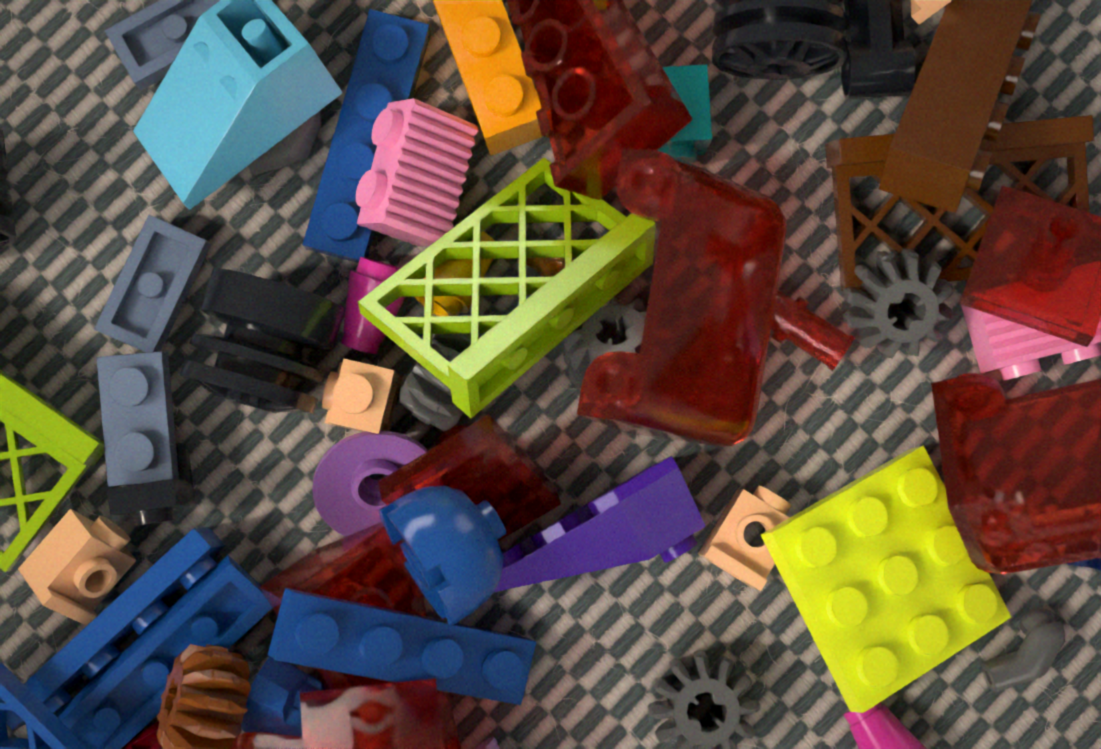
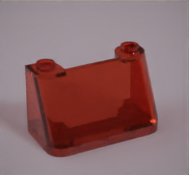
(704, 309)
(1021, 471)

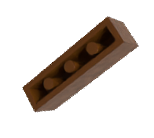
(957, 102)

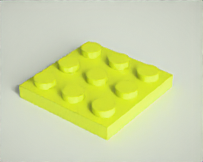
(884, 579)

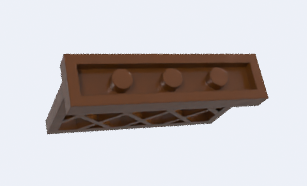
(1016, 142)

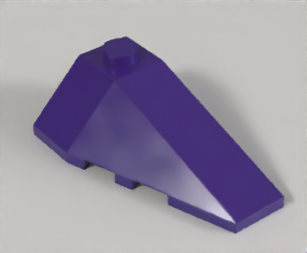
(621, 527)

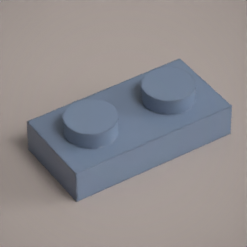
(154, 37)
(153, 285)
(137, 418)

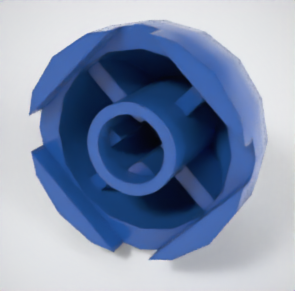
(448, 547)

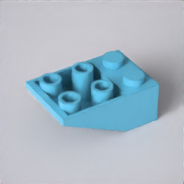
(231, 96)

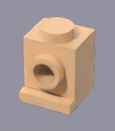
(361, 396)
(726, 542)
(78, 565)

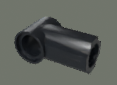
(877, 55)

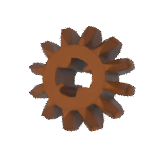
(204, 699)

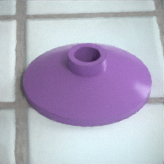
(341, 481)

